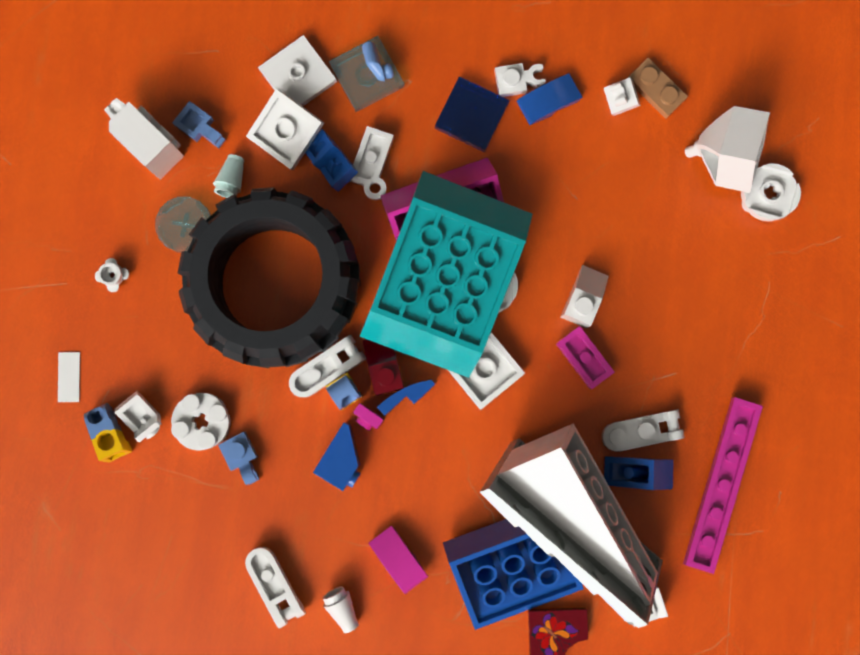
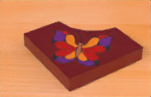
(556, 630)

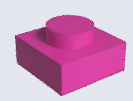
(367, 417)

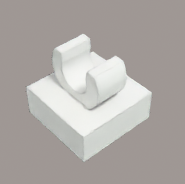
(622, 96)

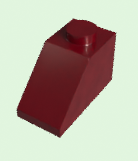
(382, 368)

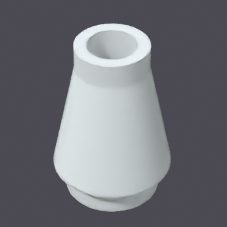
(340, 607)

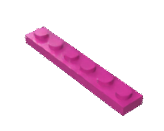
(722, 485)

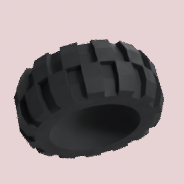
(218, 238)

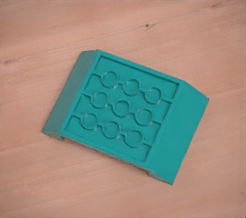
(447, 275)

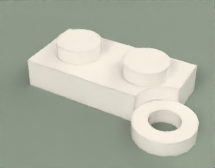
(371, 160)

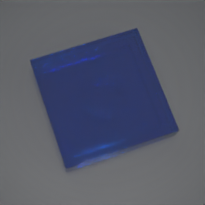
(471, 114)

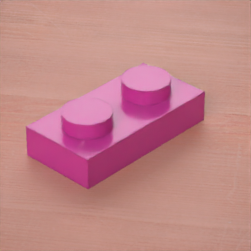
(585, 357)

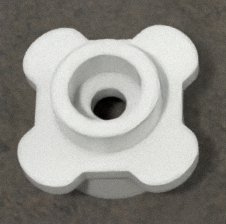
(106, 269)

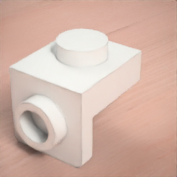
(139, 416)

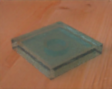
(358, 80)

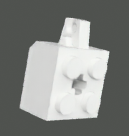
(143, 137)

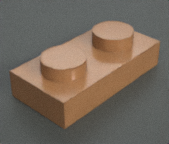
(657, 88)

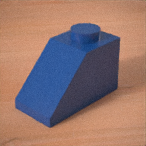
(340, 460)
(639, 473)

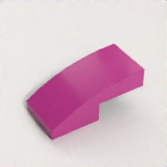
(398, 559)

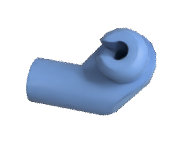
(372, 60)

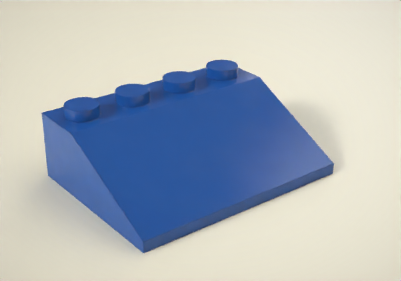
(505, 573)

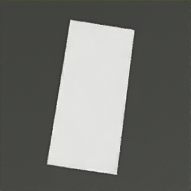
(68, 376)

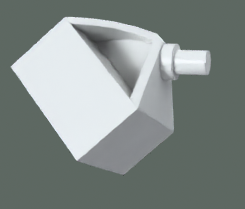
(733, 147)

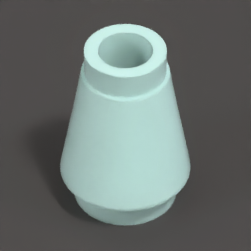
(230, 177)

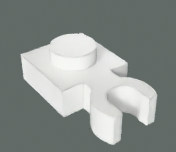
(513, 79)

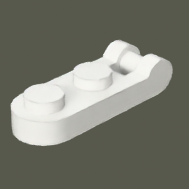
(325, 368)
(642, 431)
(273, 585)

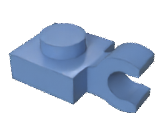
(196, 124)
(239, 454)

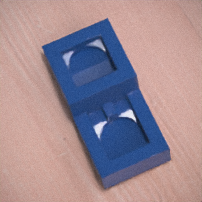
(549, 98)
(331, 161)
(413, 392)

